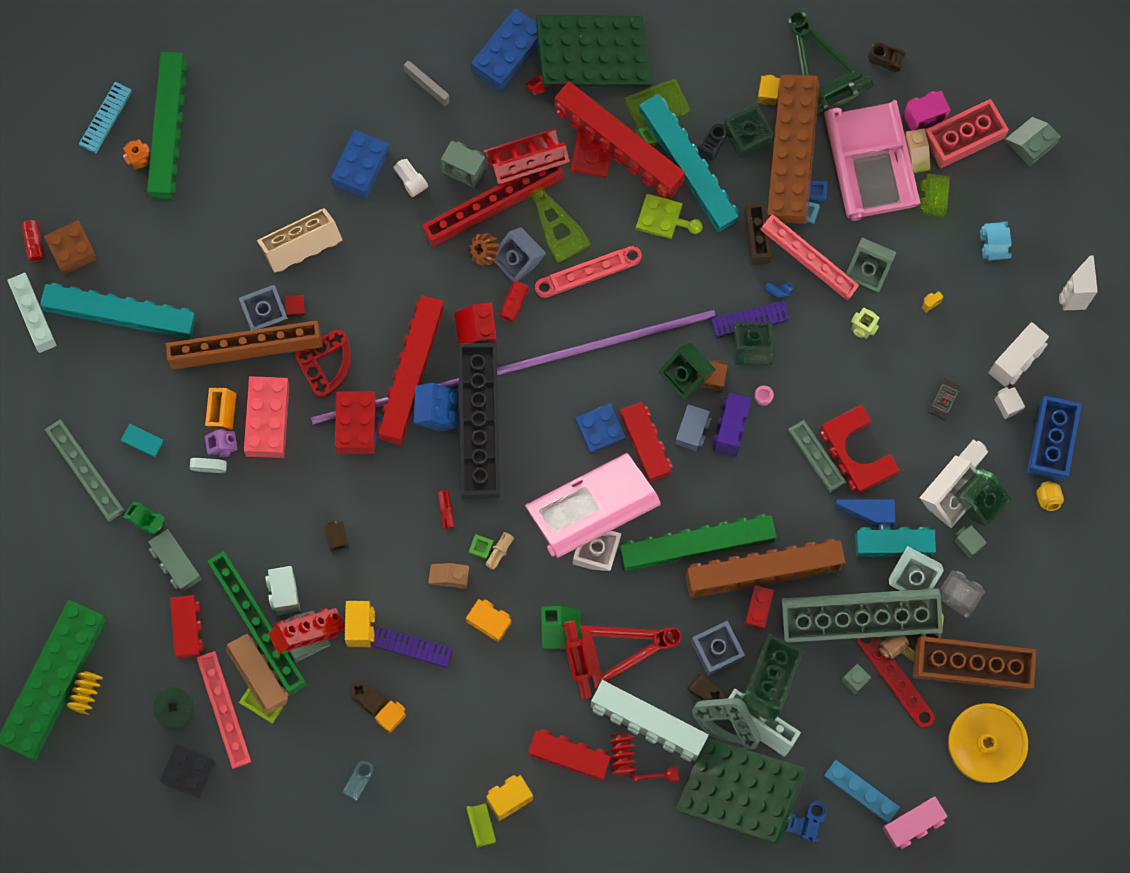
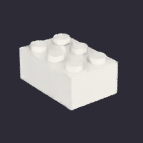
(1019, 355)

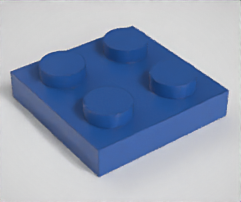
(600, 428)

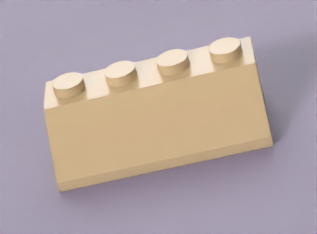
(299, 240)

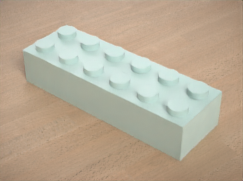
(648, 720)

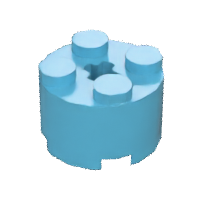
(996, 240)

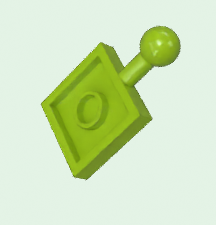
(662, 215)

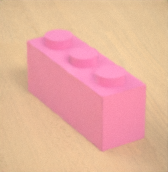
(915, 823)

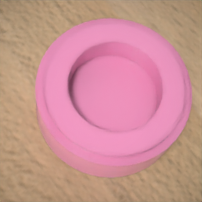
(763, 395)

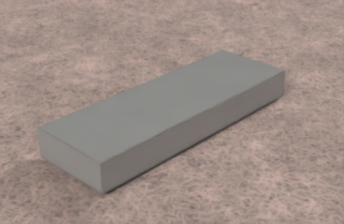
(426, 83)

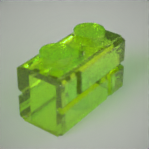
(935, 195)

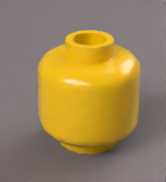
(1050, 496)

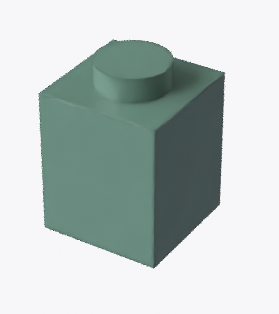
(969, 541)
(855, 679)

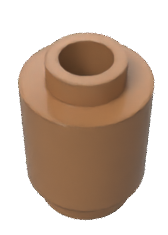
(893, 646)

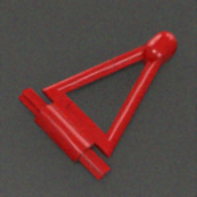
(583, 654)

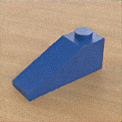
(872, 512)

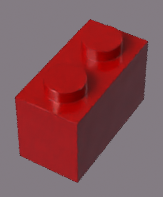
(758, 608)

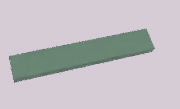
(84, 470)

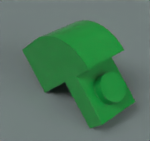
(144, 518)

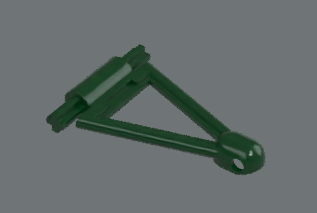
(839, 90)

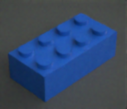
(506, 50)
(1054, 438)

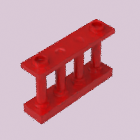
(526, 156)

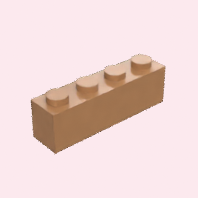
(257, 674)

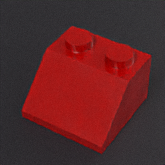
(475, 324)

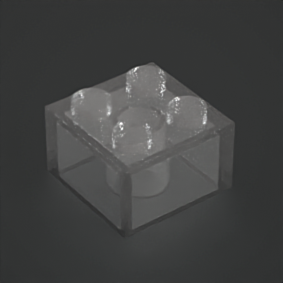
(960, 593)

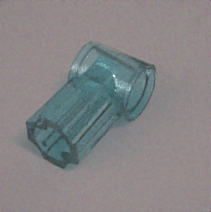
(357, 781)

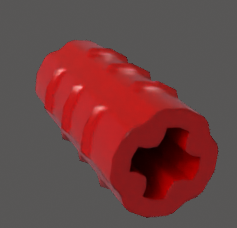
(32, 240)
(513, 301)

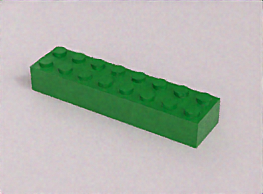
(51, 680)

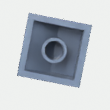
(518, 254)

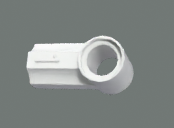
(413, 182)

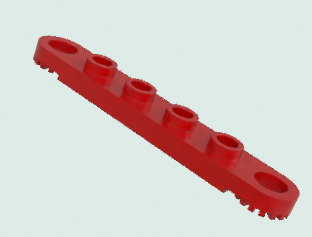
(897, 682)

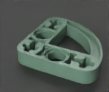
(747, 738)

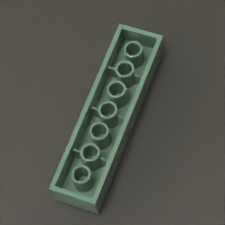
(862, 615)

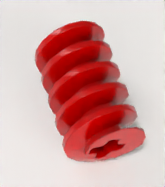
(622, 753)

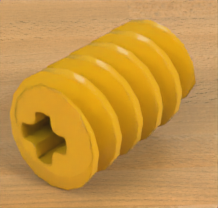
(84, 692)

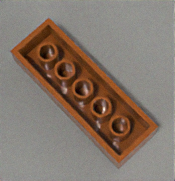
(974, 663)

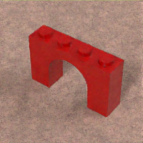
(860, 476)

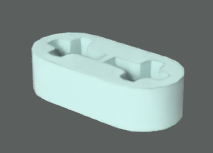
(208, 465)

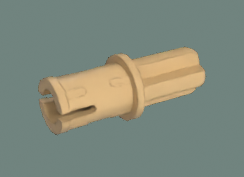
(499, 550)

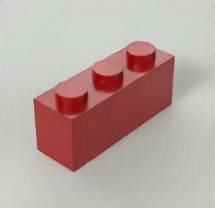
(186, 627)

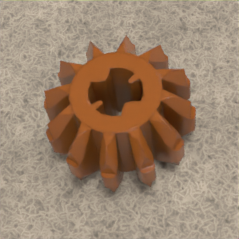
(484, 249)

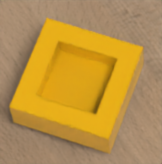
(931, 301)

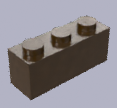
(757, 240)

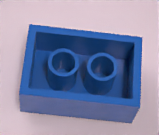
(360, 164)

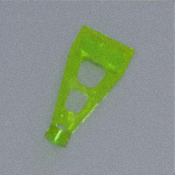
(568, 245)

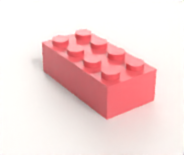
(966, 133)
(266, 417)

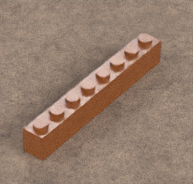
(244, 345)

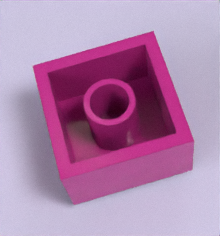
(926, 111)

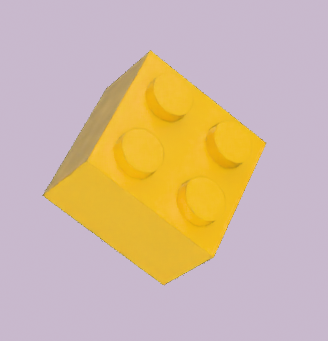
(358, 624)
(509, 797)

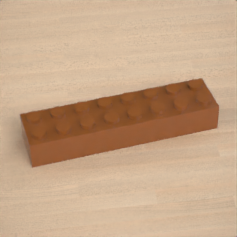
(793, 148)
(765, 568)

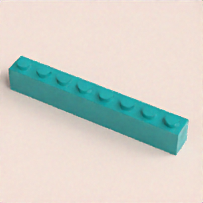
(686, 157)
(118, 311)

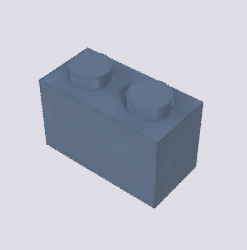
(692, 428)

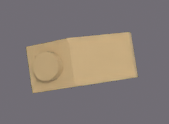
(918, 150)

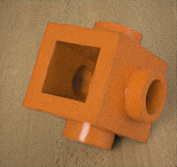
(136, 154)

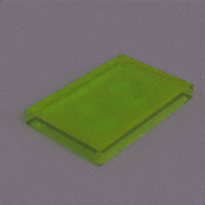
(668, 90)

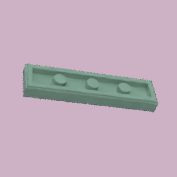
(816, 456)

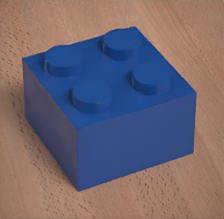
(436, 407)

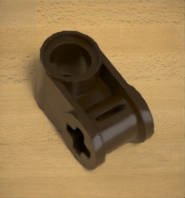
(888, 56)
(704, 688)
(370, 700)

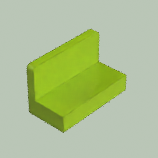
(481, 825)

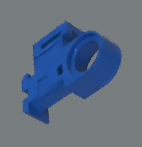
(807, 827)

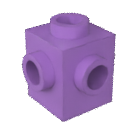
(224, 440)

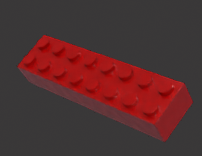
(618, 139)

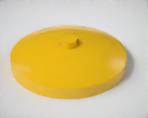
(988, 743)

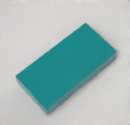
(142, 440)

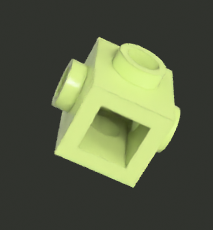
(866, 318)

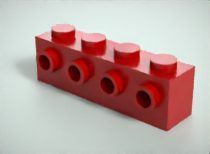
(306, 630)

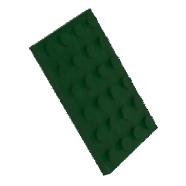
(593, 51)
(742, 790)

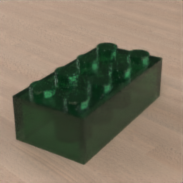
(771, 677)

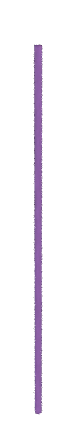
(561, 354)

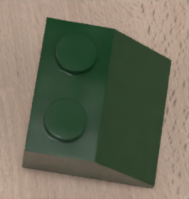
(686, 370)

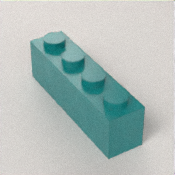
(894, 542)

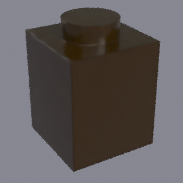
(336, 536)

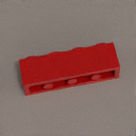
(645, 442)
(569, 755)

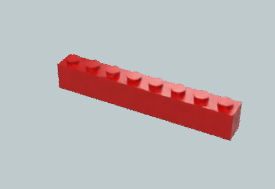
(488, 205)
(411, 370)

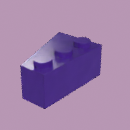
(731, 424)

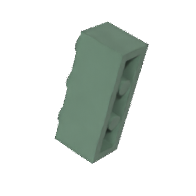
(174, 561)

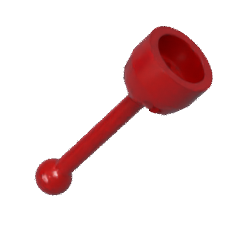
(670, 774)

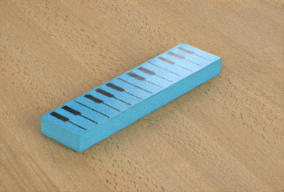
(105, 117)

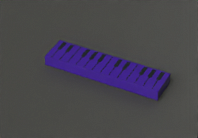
(770, 313)
(412, 647)

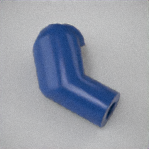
(780, 291)

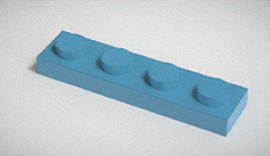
(861, 791)

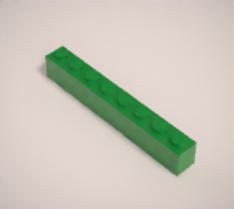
(166, 125)
(697, 543)
(255, 622)

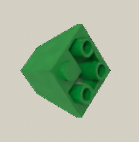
(553, 628)

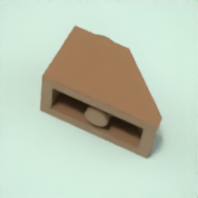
(449, 575)

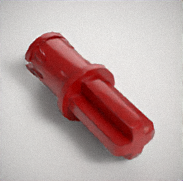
(446, 509)

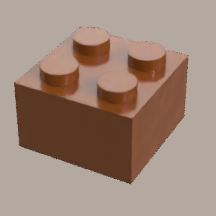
(70, 247)

